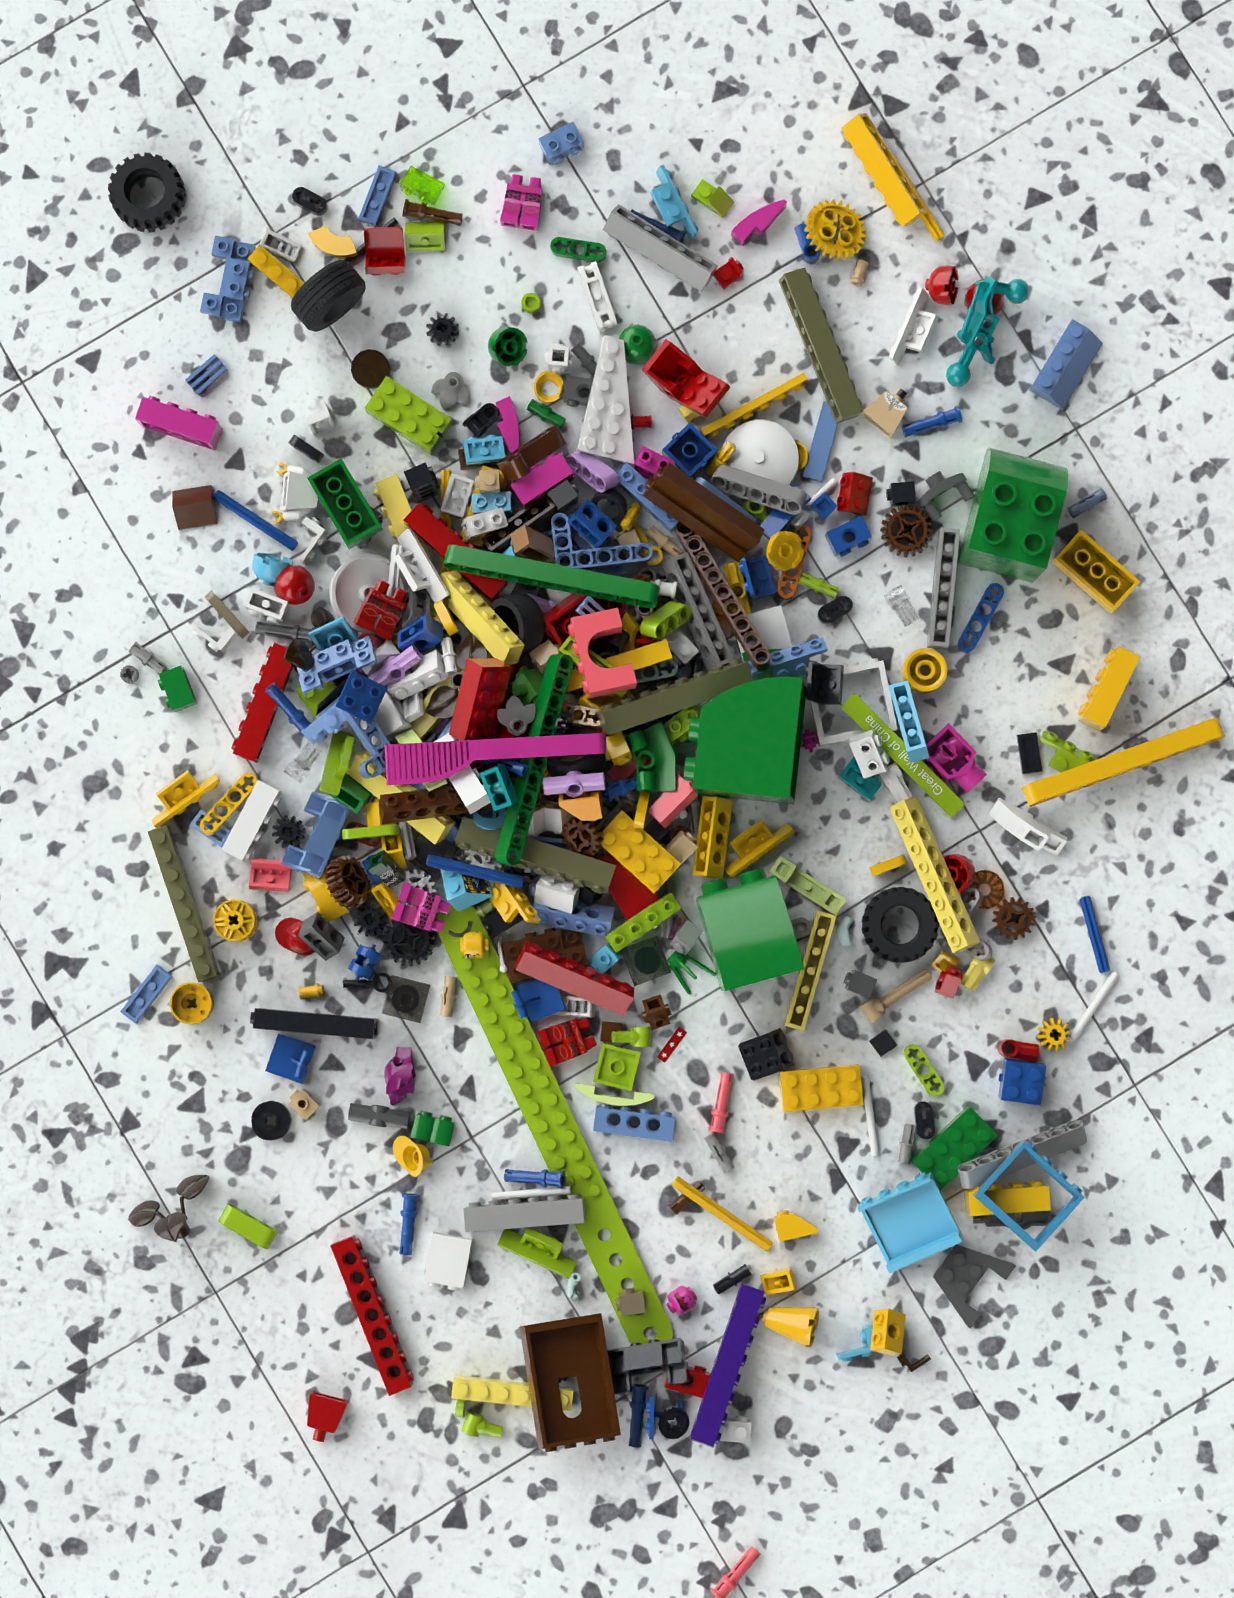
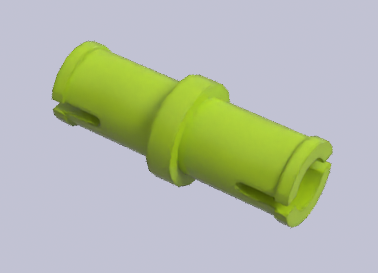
(818, 585)

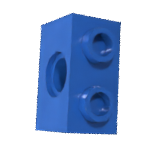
(857, 528)
(422, 634)

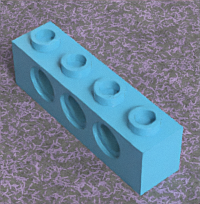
(909, 721)

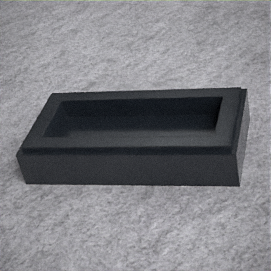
(1029, 753)

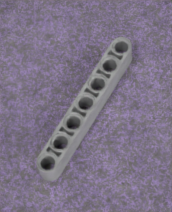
(1048, 1144)

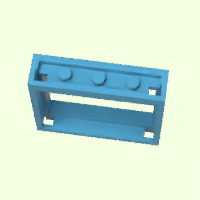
(1058, 1175)

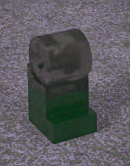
(386, 869)

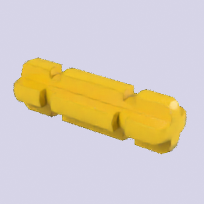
(631, 516)

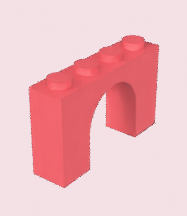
(599, 680)
(670, 803)

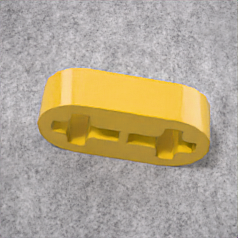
(445, 617)
(888, 865)

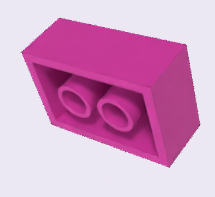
(542, 479)

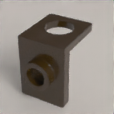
(904, 1361)

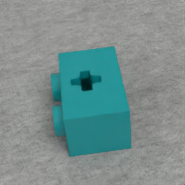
(499, 787)

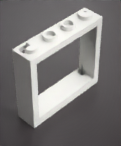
(844, 737)

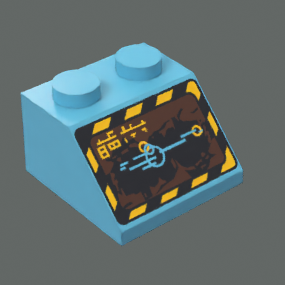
(465, 890)

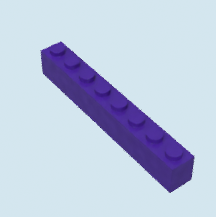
(727, 1365)

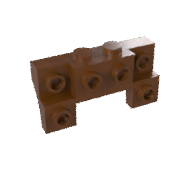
(559, 941)

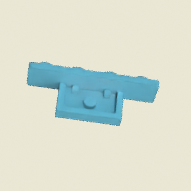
(670, 204)

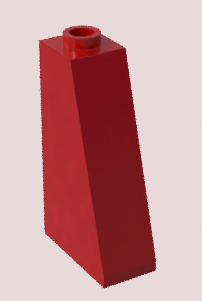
(627, 890)

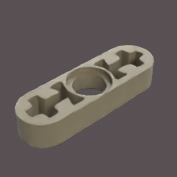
(228, 616)

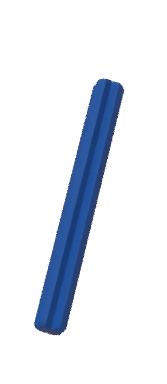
(255, 520)
(475, 871)

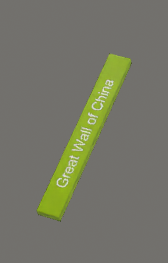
(896, 749)

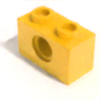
(888, 1332)

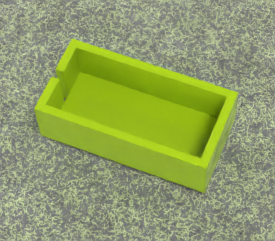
(408, 415)

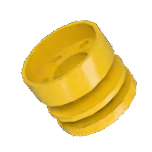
(247, 919)
(179, 1003)

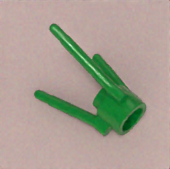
(677, 960)

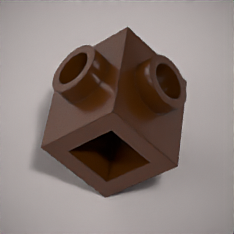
(656, 1012)

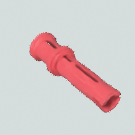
(720, 1112)
(729, 1581)

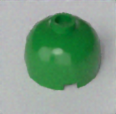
(638, 344)
(507, 346)

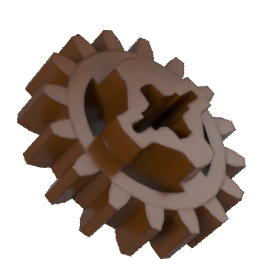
(582, 836)
(1018, 927)

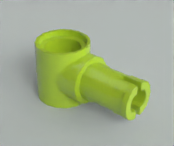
(759, 514)
(637, 1037)
(476, 1425)

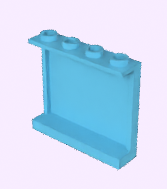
(910, 1221)

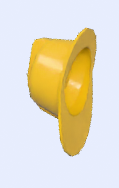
(411, 1156)

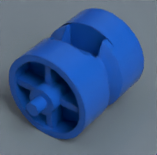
(364, 963)

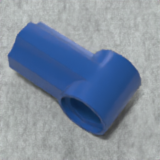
(805, 244)

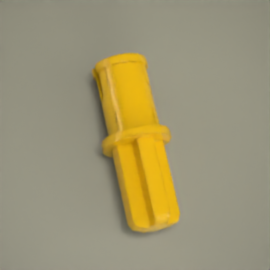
(721, 458)

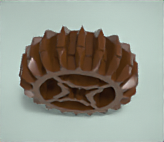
(903, 523)
(347, 881)

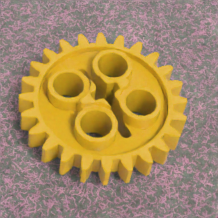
(848, 231)

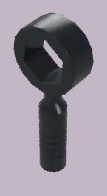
(363, 982)

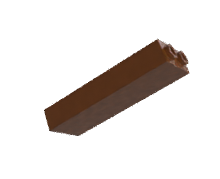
(703, 511)

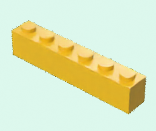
(883, 169)

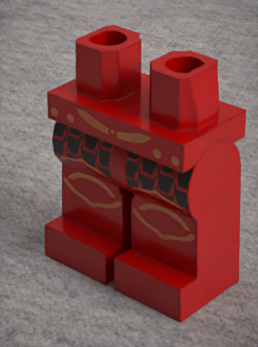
(380, 611)
(572, 1040)

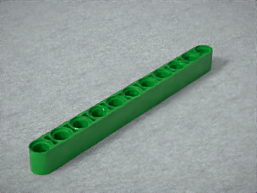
(551, 576)
(547, 708)

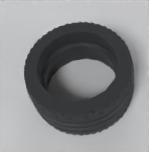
(528, 616)
(586, 765)

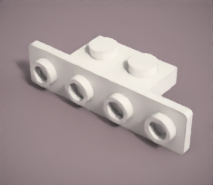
(916, 328)
(418, 567)

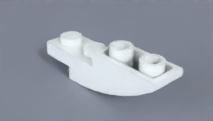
(1025, 828)

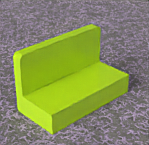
(424, 236)

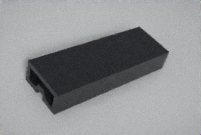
(314, 1023)

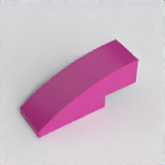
(758, 221)
(509, 426)

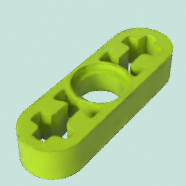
(370, 832)
(936, 1079)

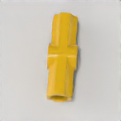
(736, 581)

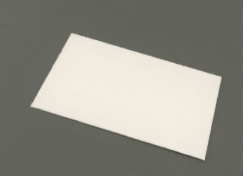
(772, 630)

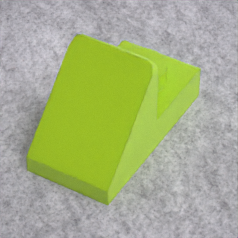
(713, 198)

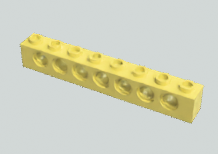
(934, 875)

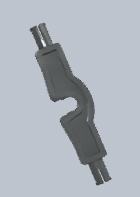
(1028, 1219)

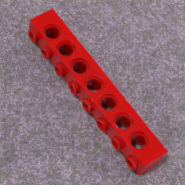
(392, 1383)

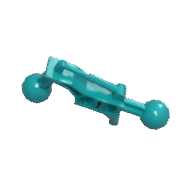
(1016, 292)

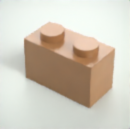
(532, 545)

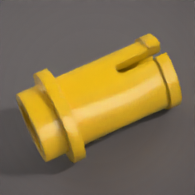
(311, 992)

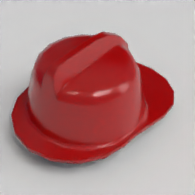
(287, 936)

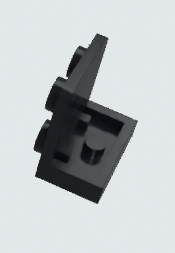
(824, 683)
(766, 1054)

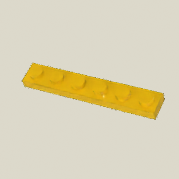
(762, 403)

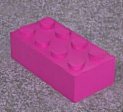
(179, 423)

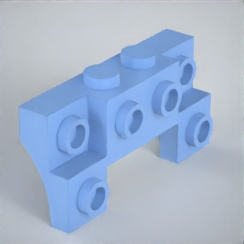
(326, 722)

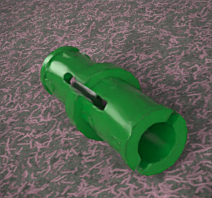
(546, 413)

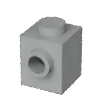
(686, 937)

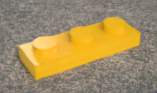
(275, 270)

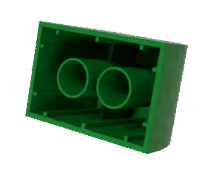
(1014, 515)
(749, 741)
(748, 930)

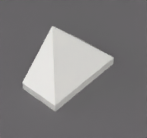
(382, 652)

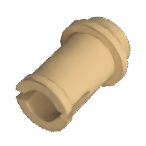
(859, 273)

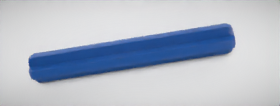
(1094, 934)

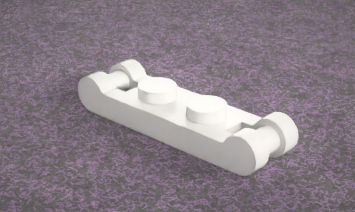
(597, 296)

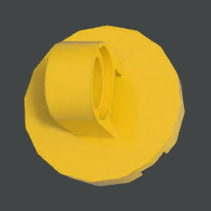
(784, 550)

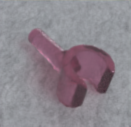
(675, 927)

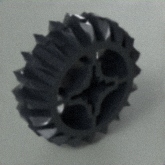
(393, 945)

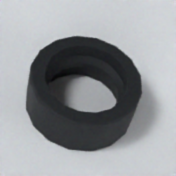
(617, 498)

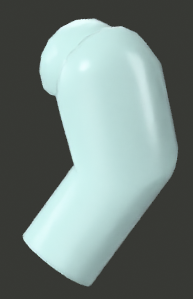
(843, 933)
(571, 1288)

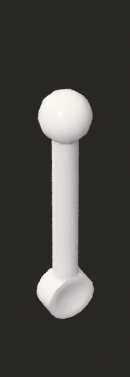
(498, 940)

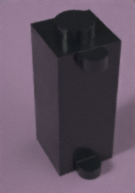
(496, 925)

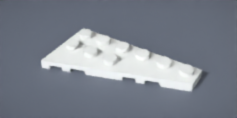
(607, 418)

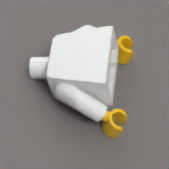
(297, 494)

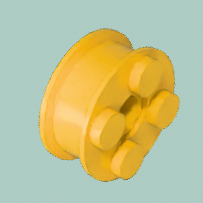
(936, 665)

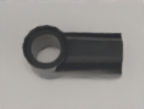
(612, 643)

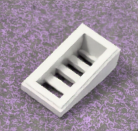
(270, 234)
(590, 1009)

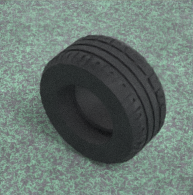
(328, 295)

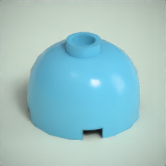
(268, 567)

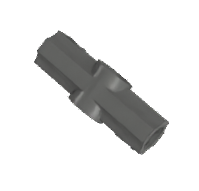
(378, 1115)

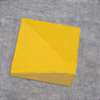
(944, 959)

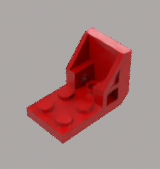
(684, 380)

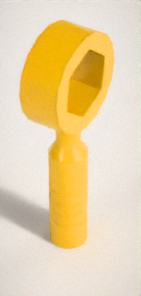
(643, 539)

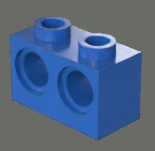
(589, 526)

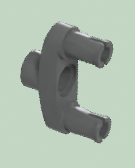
(938, 486)

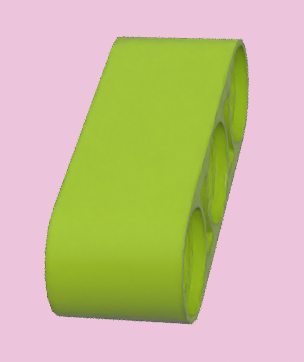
(665, 620)
(247, 1226)

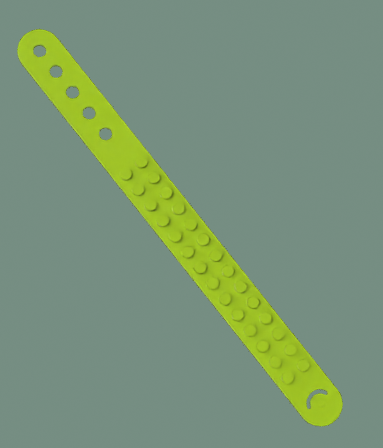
(552, 1122)

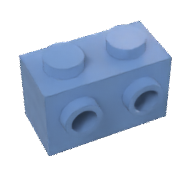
(561, 143)

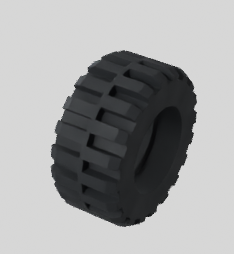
(135, 170)
(873, 931)

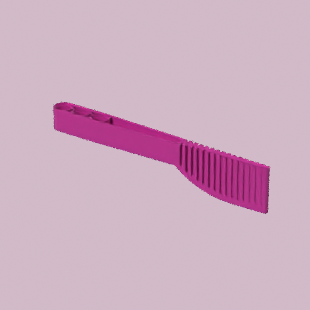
(438, 760)

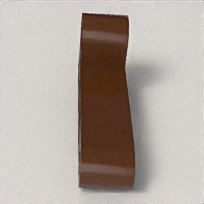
(520, 460)

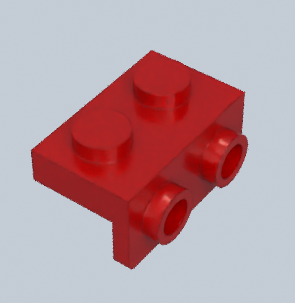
(854, 493)

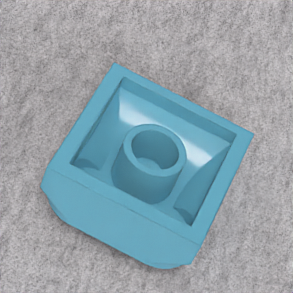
(333, 633)

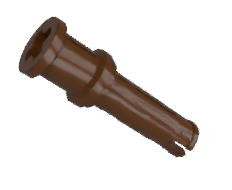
(422, 211)

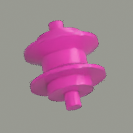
(809, 740)

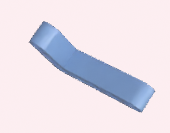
(593, 554)

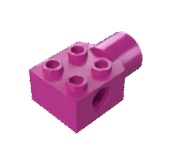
(954, 758)

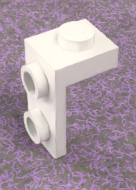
(314, 526)

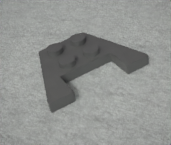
(962, 1272)

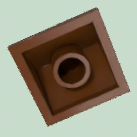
(194, 507)

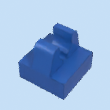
(823, 506)

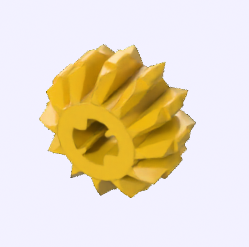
(1057, 1028)

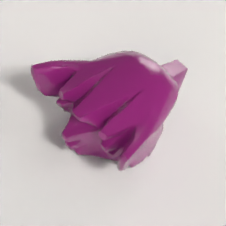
(400, 1075)

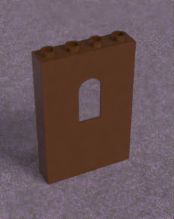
(567, 1350)

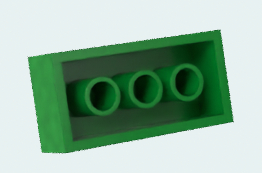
(345, 503)
(953, 1146)

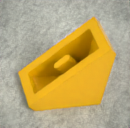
(778, 1281)

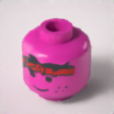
(681, 1300)

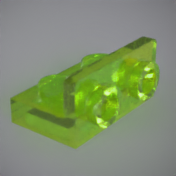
(421, 185)

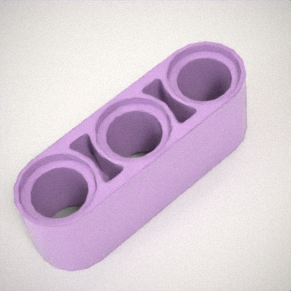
(592, 471)

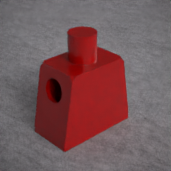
(324, 1414)

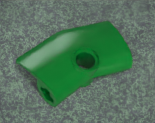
(655, 745)

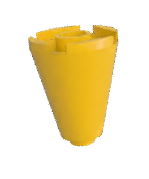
(793, 1323)

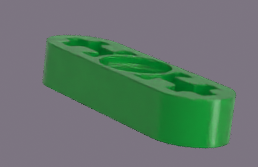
(563, 251)

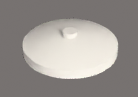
(764, 450)
(353, 582)

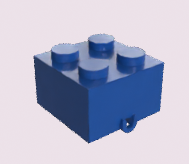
(689, 450)
(1022, 1081)

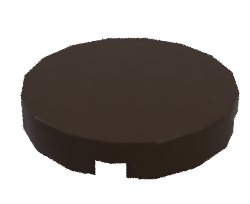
(370, 368)

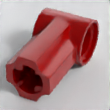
(1020, 1050)

